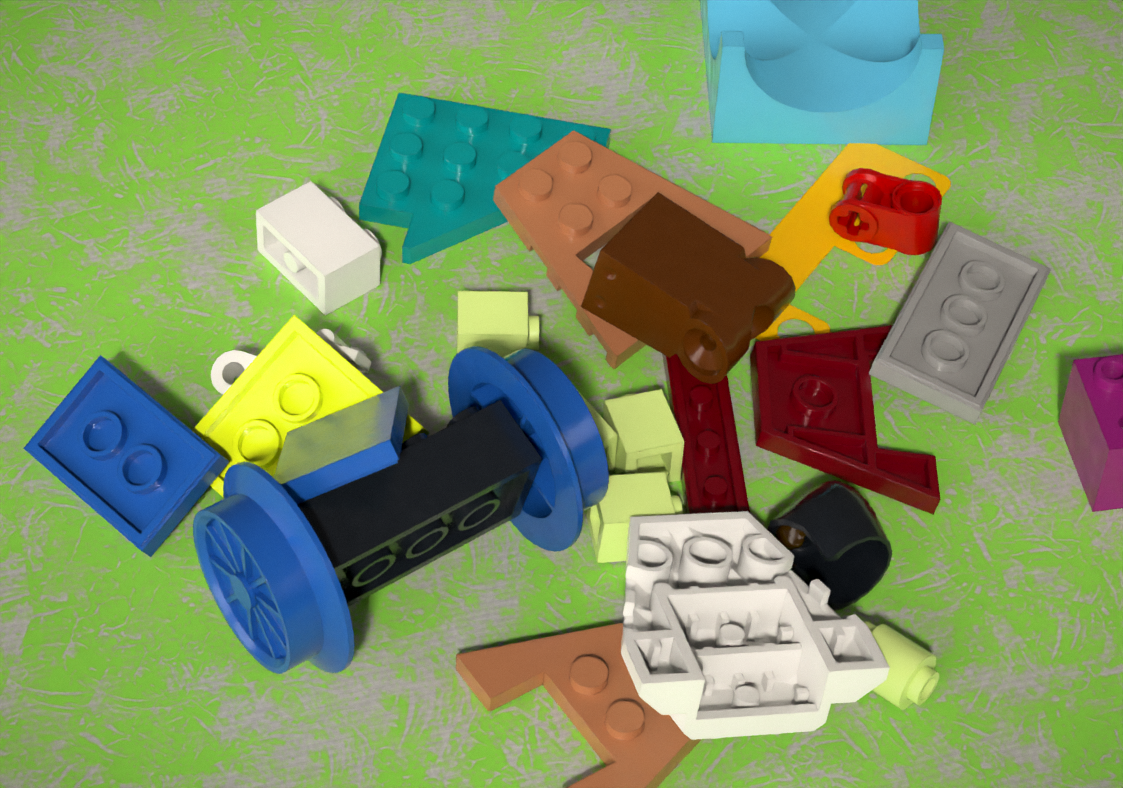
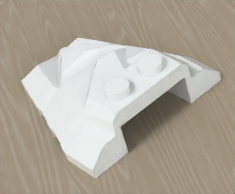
(732, 633)

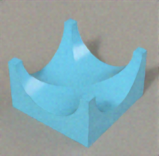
(819, 71)

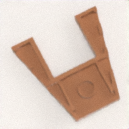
(577, 201)

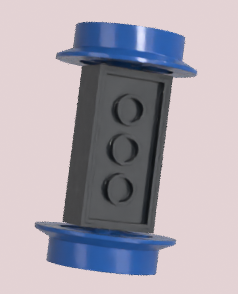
(510, 453)

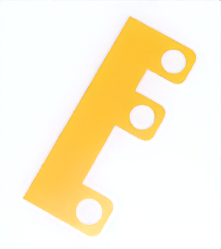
(806, 234)

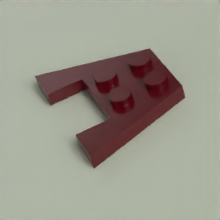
(819, 411)

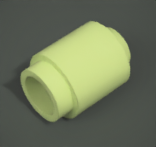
(911, 668)

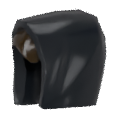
(835, 541)

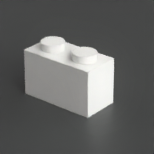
(318, 247)

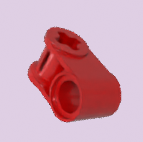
(892, 212)

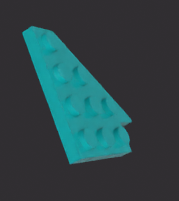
(443, 166)

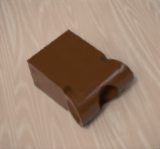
(686, 289)

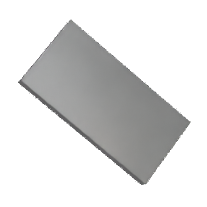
(960, 322)

